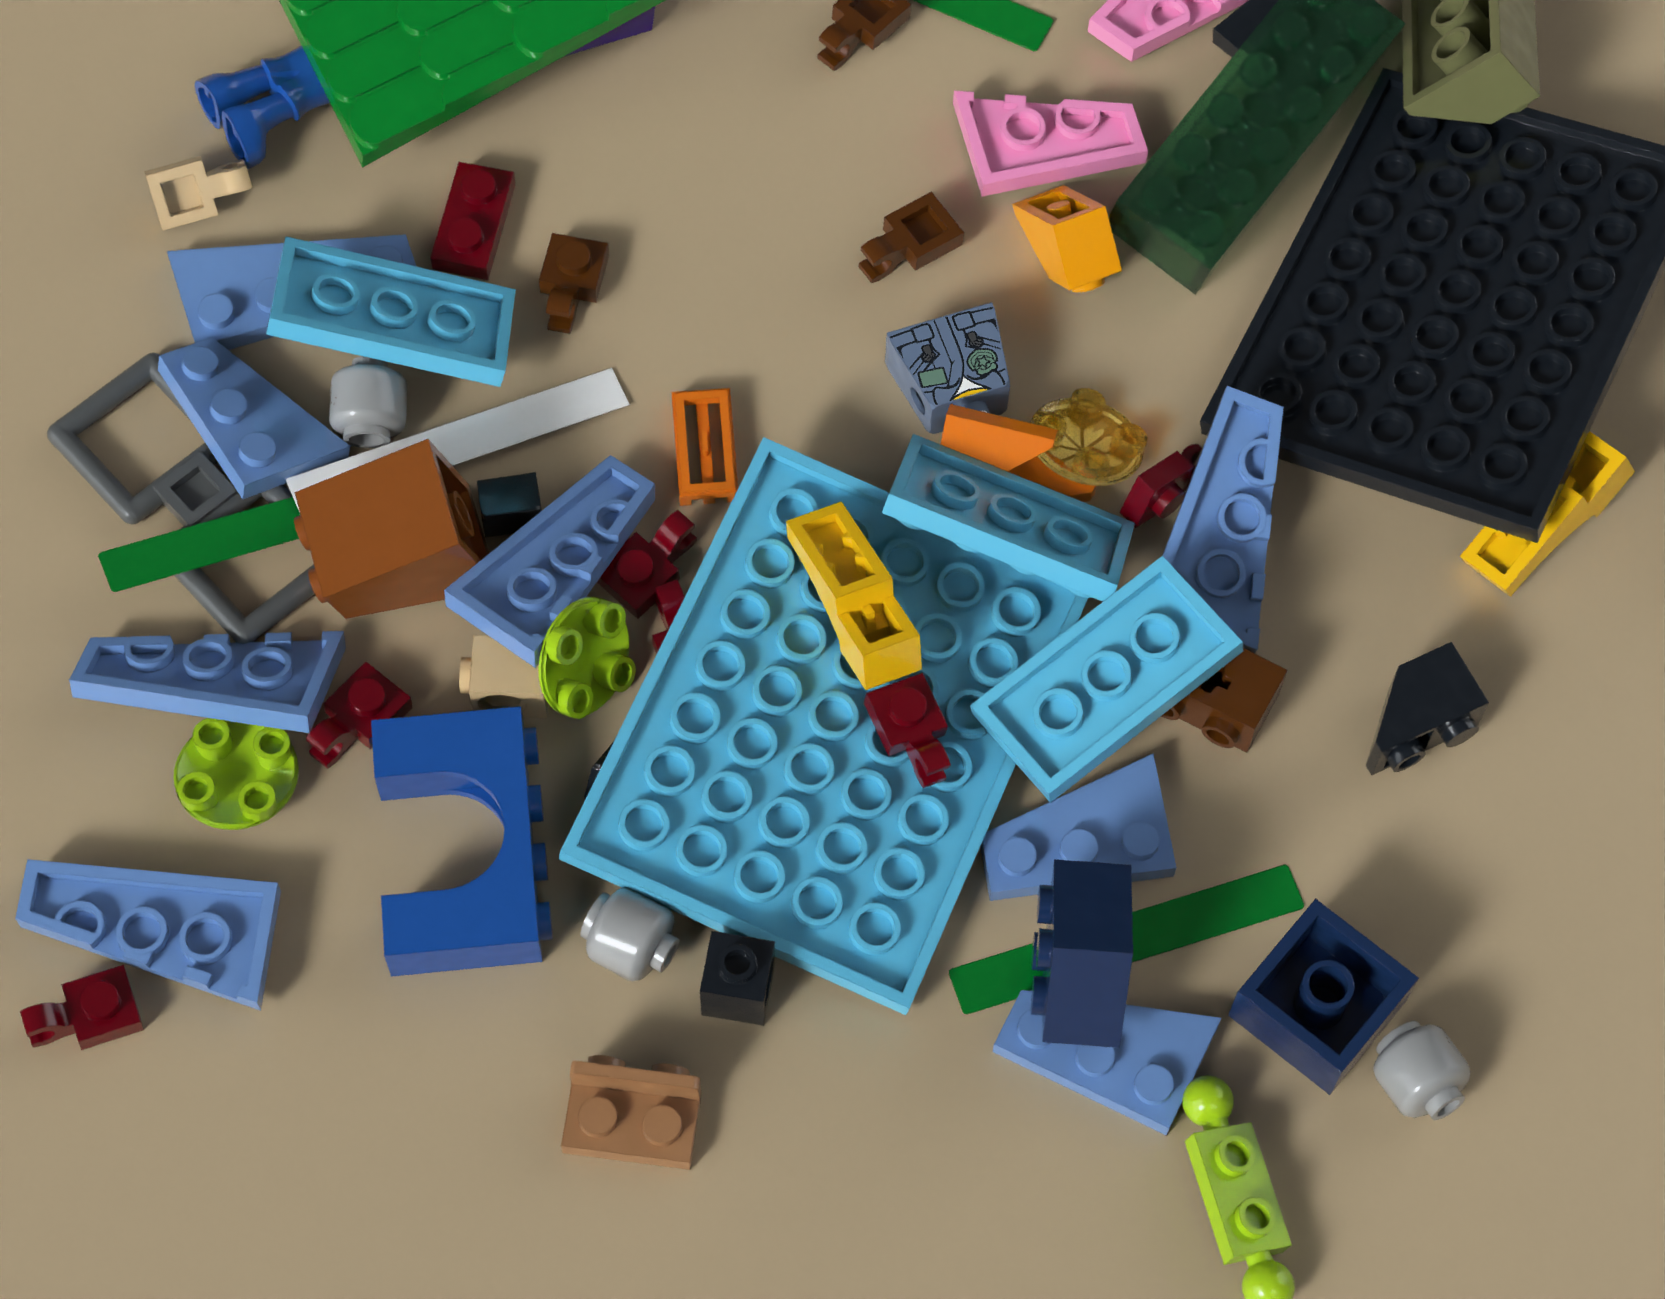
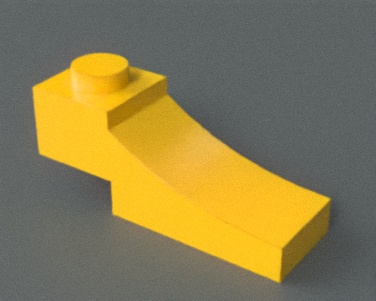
(1589, 488)
(856, 595)

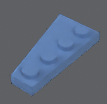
(167, 923)

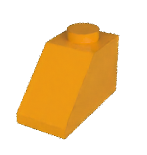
(1070, 237)

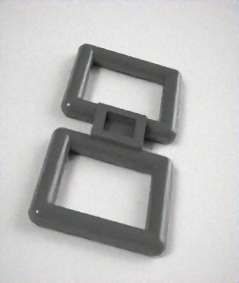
(189, 490)

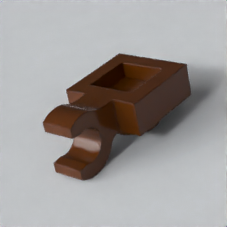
(860, 21)
(914, 232)
(570, 274)

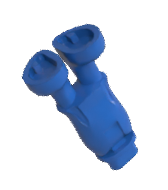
(292, 92)

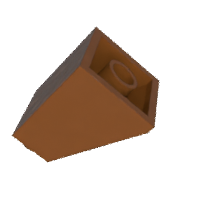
(389, 532)

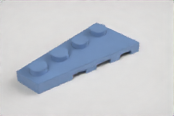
(233, 287)
(1227, 512)
(552, 559)
(248, 683)

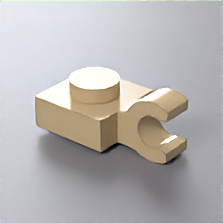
(187, 192)

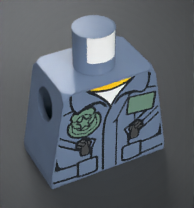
(950, 362)

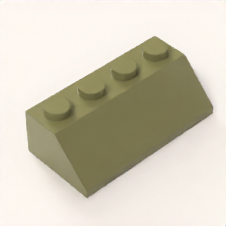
(1469, 58)

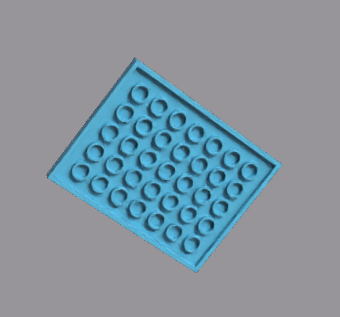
(753, 767)

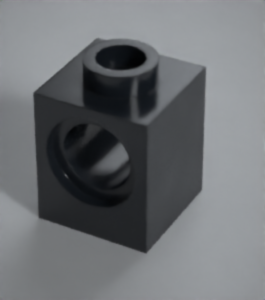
(737, 978)

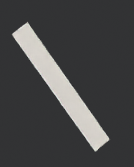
(496, 427)

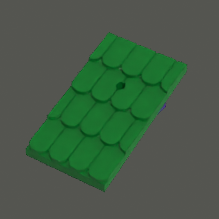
(420, 62)

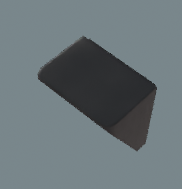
(508, 503)

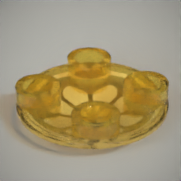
(1092, 439)

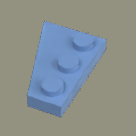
(245, 419)
(1102, 822)
(1138, 1080)

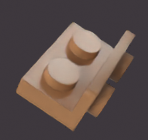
(632, 1112)

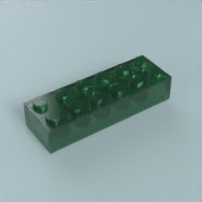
(1250, 132)

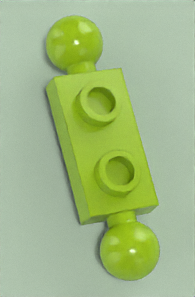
(1237, 1190)

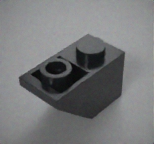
(1426, 705)

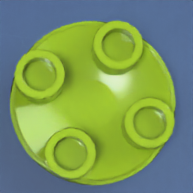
(585, 657)
(235, 773)

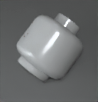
(368, 403)
(629, 934)
(1421, 1070)

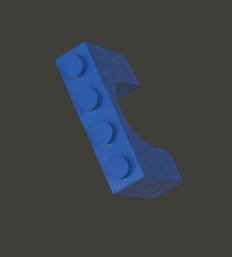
(498, 913)

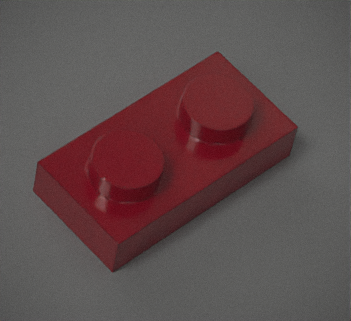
(473, 220)

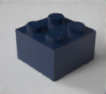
(1083, 953)
(1322, 996)

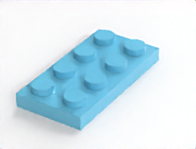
(392, 312)
(1009, 519)
(1106, 678)

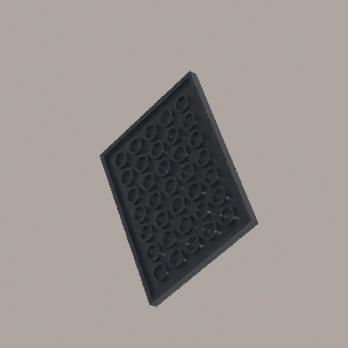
(1458, 306)

